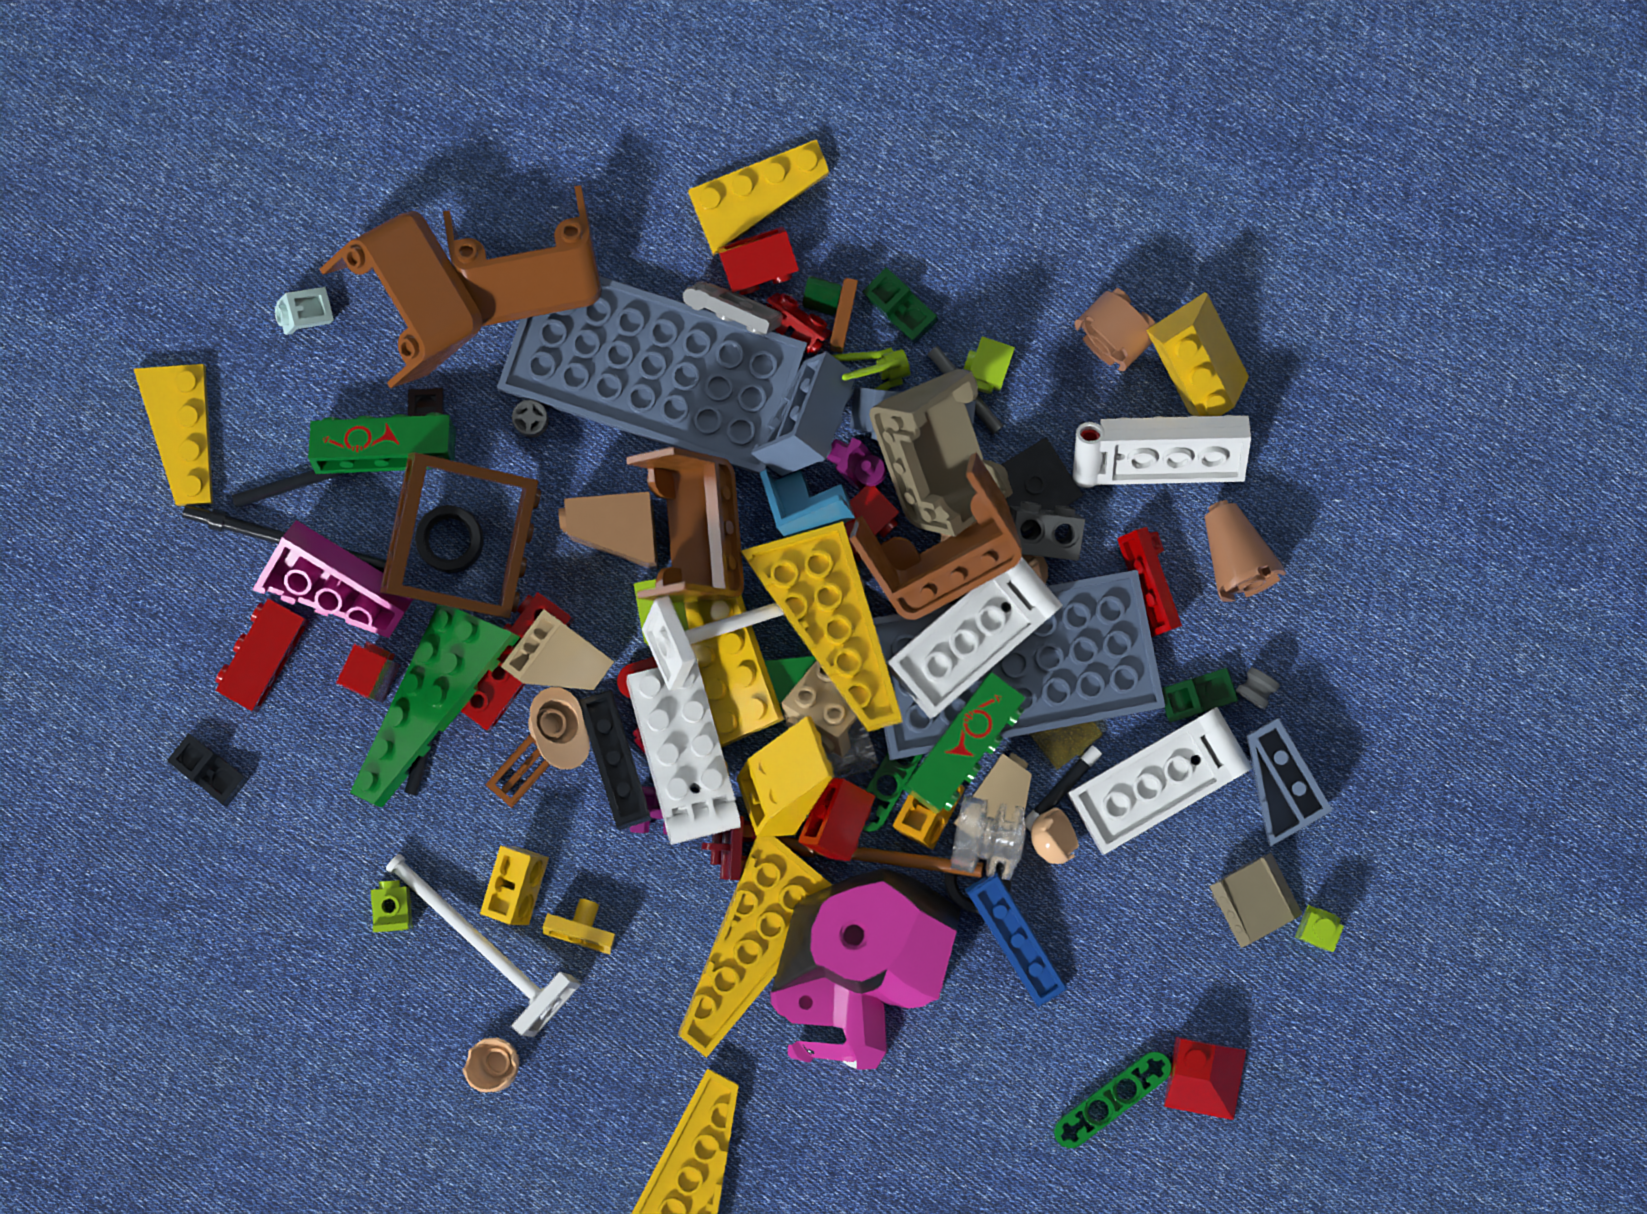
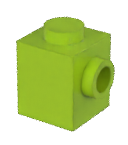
(989, 364)

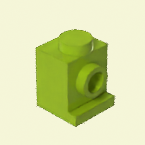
(402, 915)
(1319, 928)

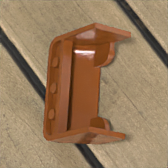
(533, 280)
(421, 287)
(700, 523)
(952, 567)

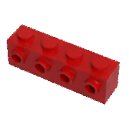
(500, 688)

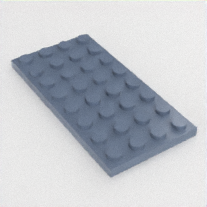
(657, 371)
(1073, 669)

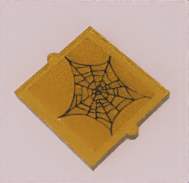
(1066, 742)

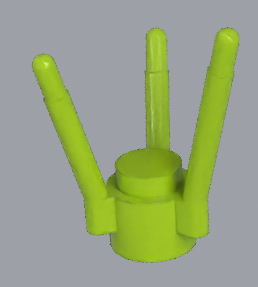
(891, 366)

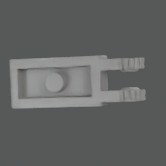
(733, 307)

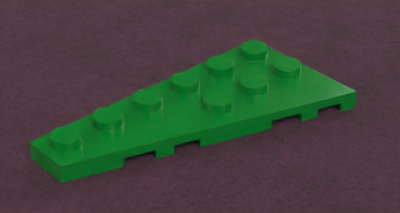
(433, 691)

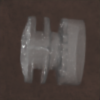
(988, 838)

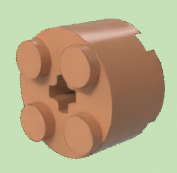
(1115, 329)

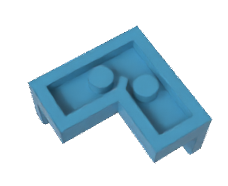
(800, 512)

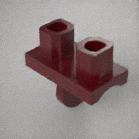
(727, 849)

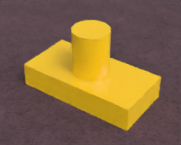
(580, 929)

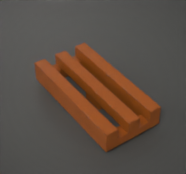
(843, 315)
(502, 793)

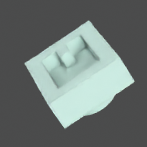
(303, 309)

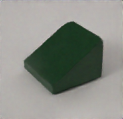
(821, 295)

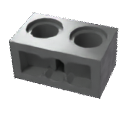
(1042, 539)

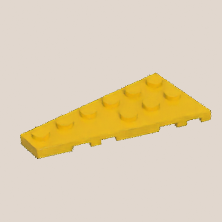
(825, 602)
(733, 673)
(748, 941)
(694, 1160)

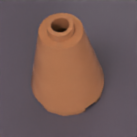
(1239, 553)

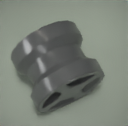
(524, 412)
(1258, 688)

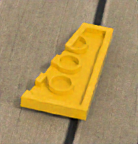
(747, 196)
(180, 423)

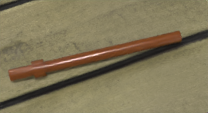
(887, 857)

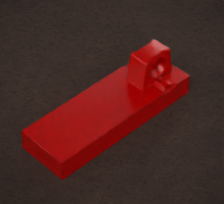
(1140, 554)

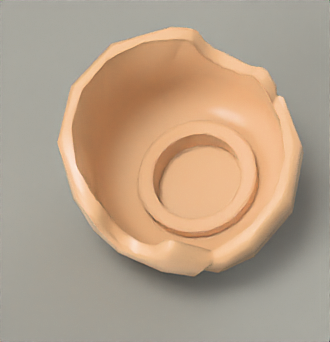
(1054, 836)
(491, 1065)

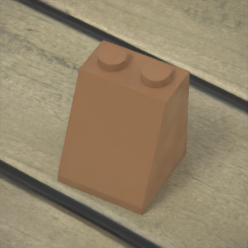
(614, 524)

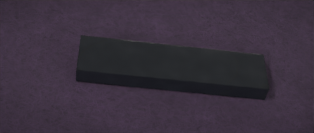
(614, 760)

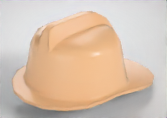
(559, 728)

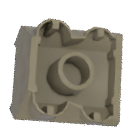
(1255, 899)

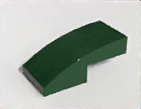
(900, 305)
(1199, 694)

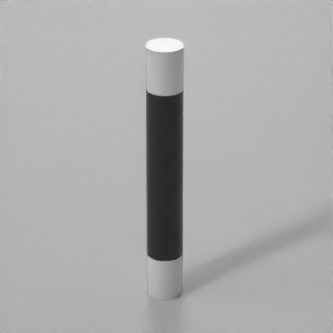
(1064, 785)

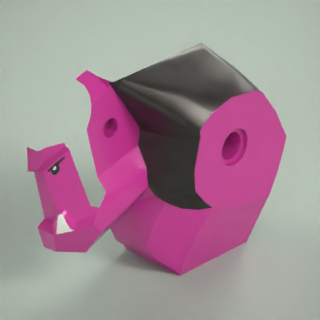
(853, 951)

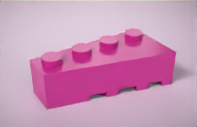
(331, 580)

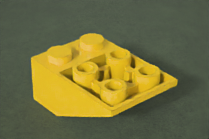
(785, 780)

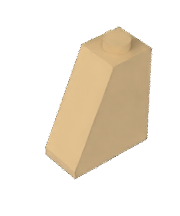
(556, 657)
(1005, 783)

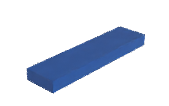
(1016, 939)

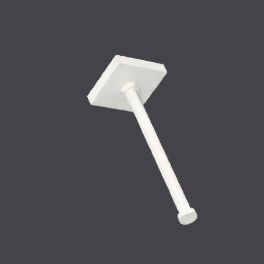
(672, 644)
(543, 1002)

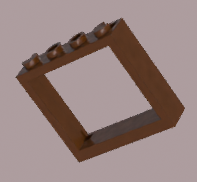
(405, 523)

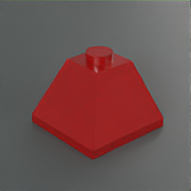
(1204, 1078)

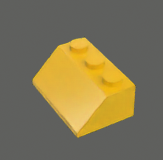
(1200, 358)

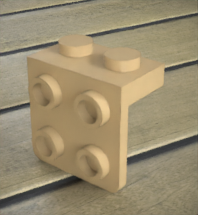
(831, 714)

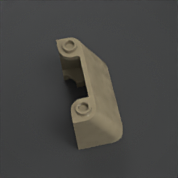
(928, 451)

